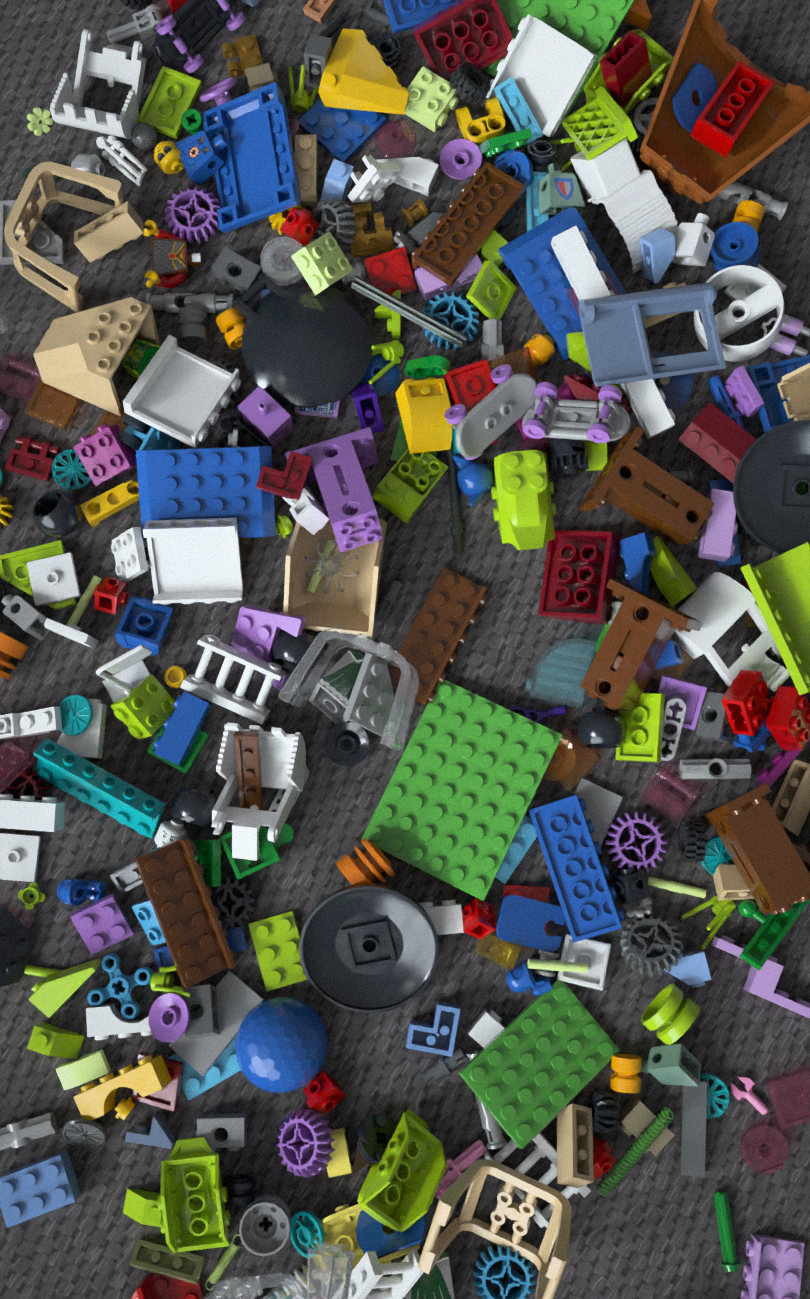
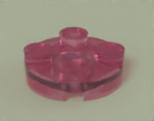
(756, 1160)

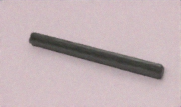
(408, 311)

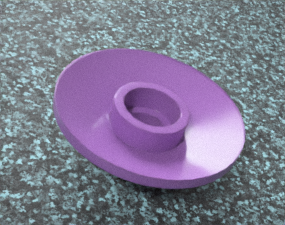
(460, 150)
(161, 1016)

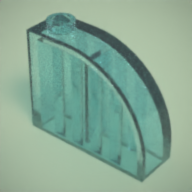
(561, 672)

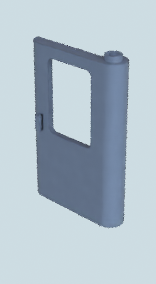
(619, 341)

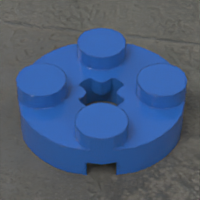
(520, 163)

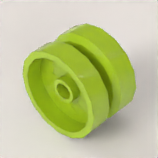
(670, 1014)

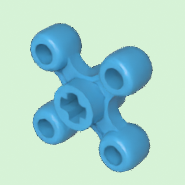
(112, 989)

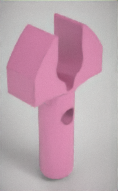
(748, 1094)

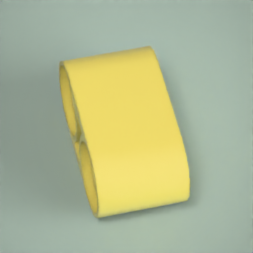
(340, 1160)

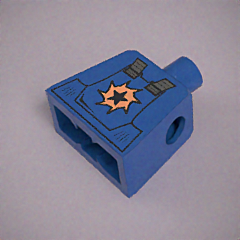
(201, 155)

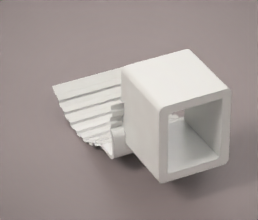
(628, 195)

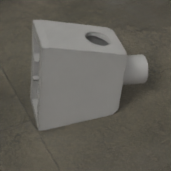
(25, 616)

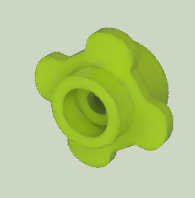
(283, 526)
(25, 897)

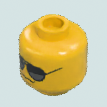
(168, 157)

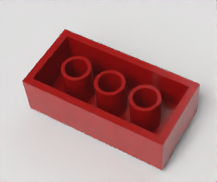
(732, 108)

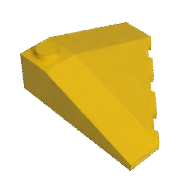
(359, 78)

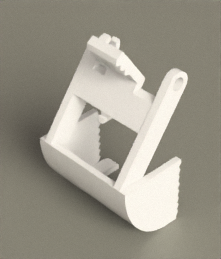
(109, 65)
(718, 605)
(281, 768)

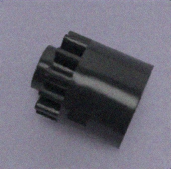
(568, 456)

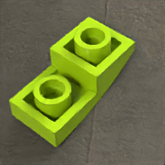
(596, 455)

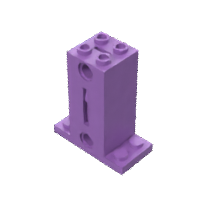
(343, 487)

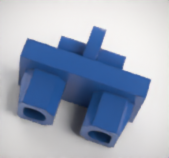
(754, 742)

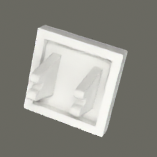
(374, 181)
(130, 554)

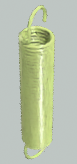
(223, 1263)

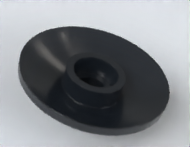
(345, 755)

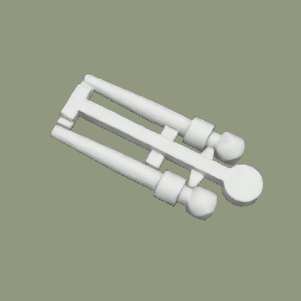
(118, 160)

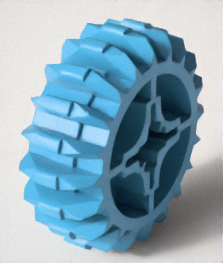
(469, 322)
(495, 1274)

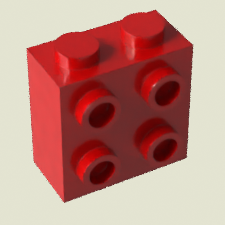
(747, 702)
(789, 718)

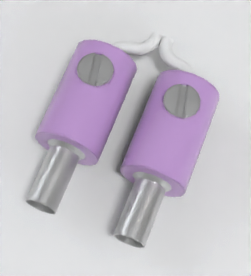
(785, 344)

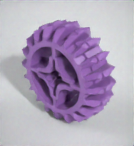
(178, 209)
(632, 832)
(302, 1157)

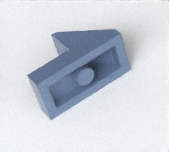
(158, 1135)

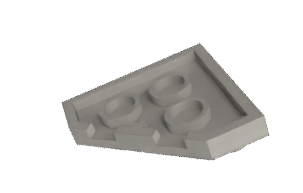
(43, 242)
(371, 696)

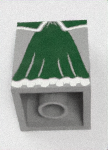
(336, 686)
(436, 1283)

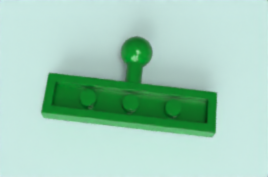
(770, 933)

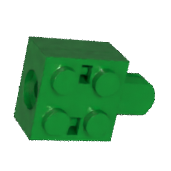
(268, 850)

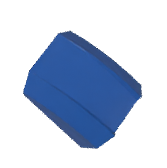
(144, 624)

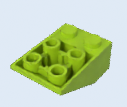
(409, 483)

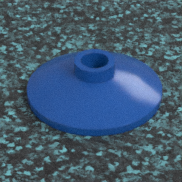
(385, 383)

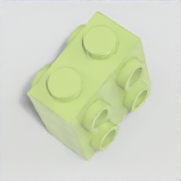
(430, 99)
(322, 262)

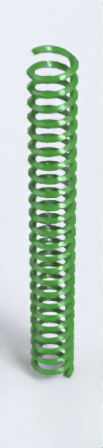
(660, 1122)

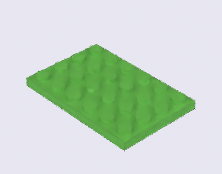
(539, 1063)

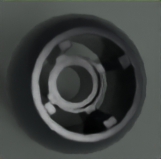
(57, 513)
(290, 649)
(602, 729)
(194, 806)

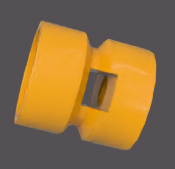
(749, 213)
(232, 323)
(626, 1073)

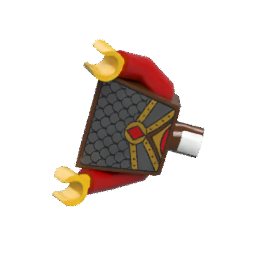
(169, 258)

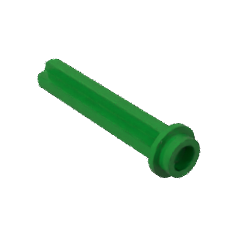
(726, 1234)

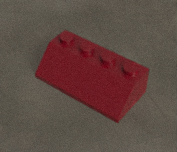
(717, 440)

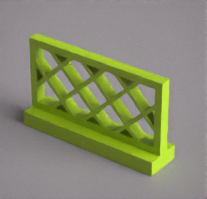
(611, 115)

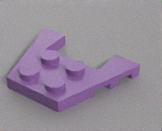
(258, 630)

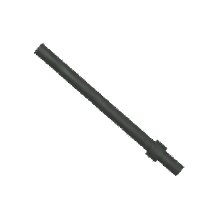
(456, 529)

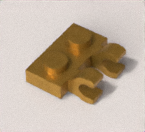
(248, 52)
(371, 241)

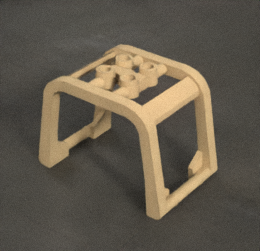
(27, 216)
(558, 1226)

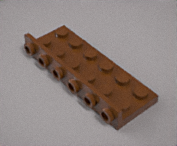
(467, 224)
(439, 630)
(185, 911)

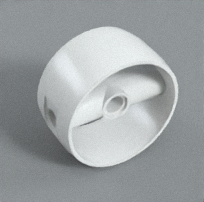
(753, 306)

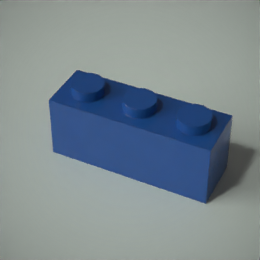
(181, 728)

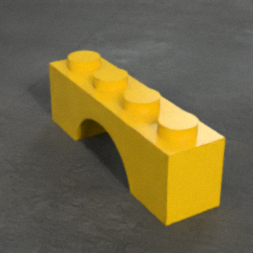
(145, 1079)

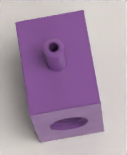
(266, 417)

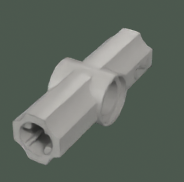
(492, 340)
(728, 769)
(25, 1131)

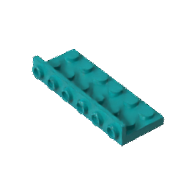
(98, 788)

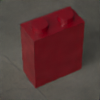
(626, 68)

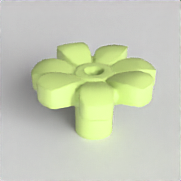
(39, 121)

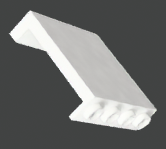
(546, 70)
(180, 393)
(194, 560)

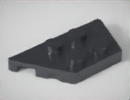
(15, 947)

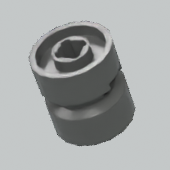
(193, 328)

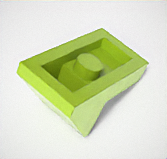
(393, 324)

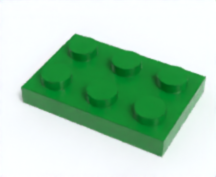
(505, 142)

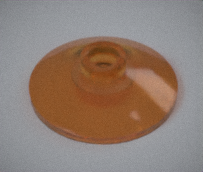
(565, 763)

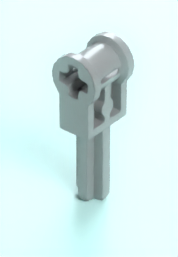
(143, 24)

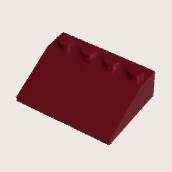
(461, 33)
(577, 576)

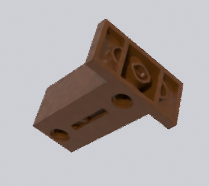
(649, 493)
(632, 646)
(761, 851)

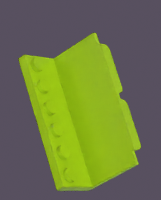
(783, 598)

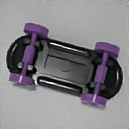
(191, 29)

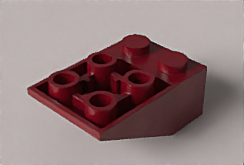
(585, 391)

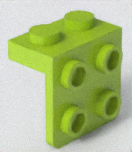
(144, 708)

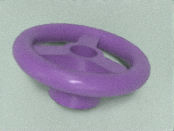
(219, 91)

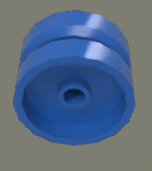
(734, 246)

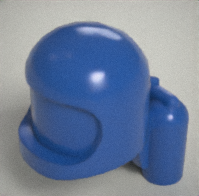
(76, 891)
(523, 979)

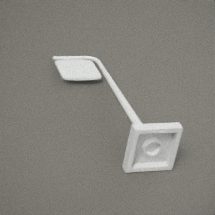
(128, 678)

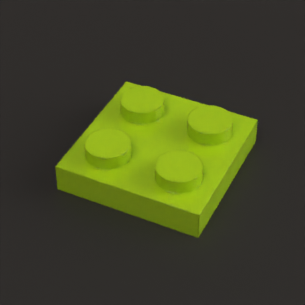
(491, 291)

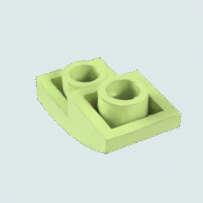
(83, 1070)

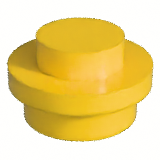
(174, 676)
(124, 1108)

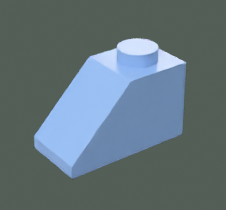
(337, 181)
(657, 253)
(692, 969)

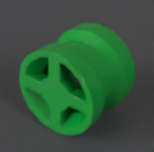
(192, 126)

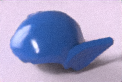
(473, 478)

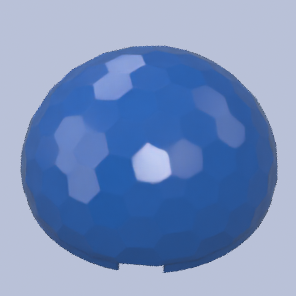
(281, 1044)

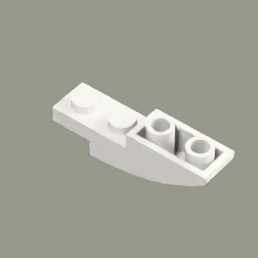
(30, 723)

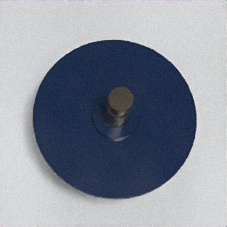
(675, 388)

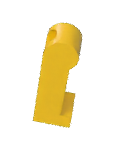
(110, 502)

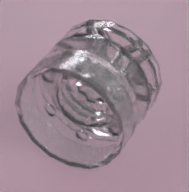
(272, 261)

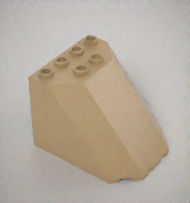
(88, 346)
(348, 610)

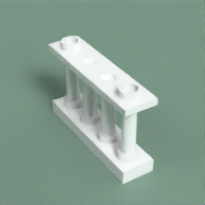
(216, 692)
(542, 1149)
(369, 1272)

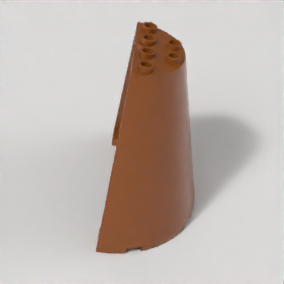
(687, 163)

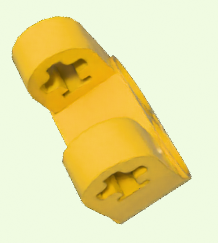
(483, 125)

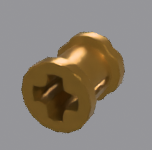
(414, 212)

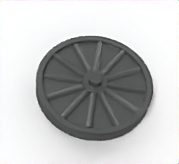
(84, 1133)

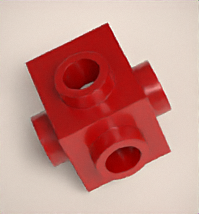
(299, 226)
(110, 595)
(478, 918)
(323, 1093)
(601, 1157)

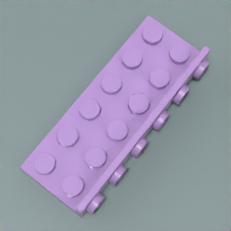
(773, 1268)

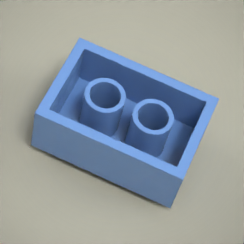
(38, 1188)

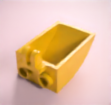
(422, 414)

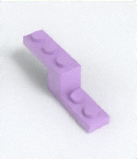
(764, 981)

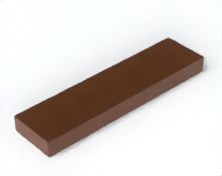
(249, 769)

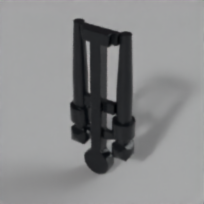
(334, 26)
(227, 425)

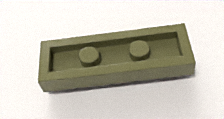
(164, 1262)

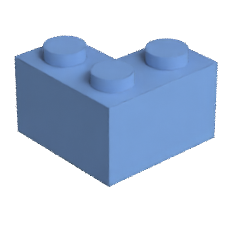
(435, 1037)

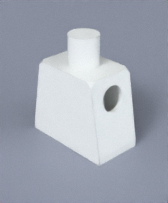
(693, 242)

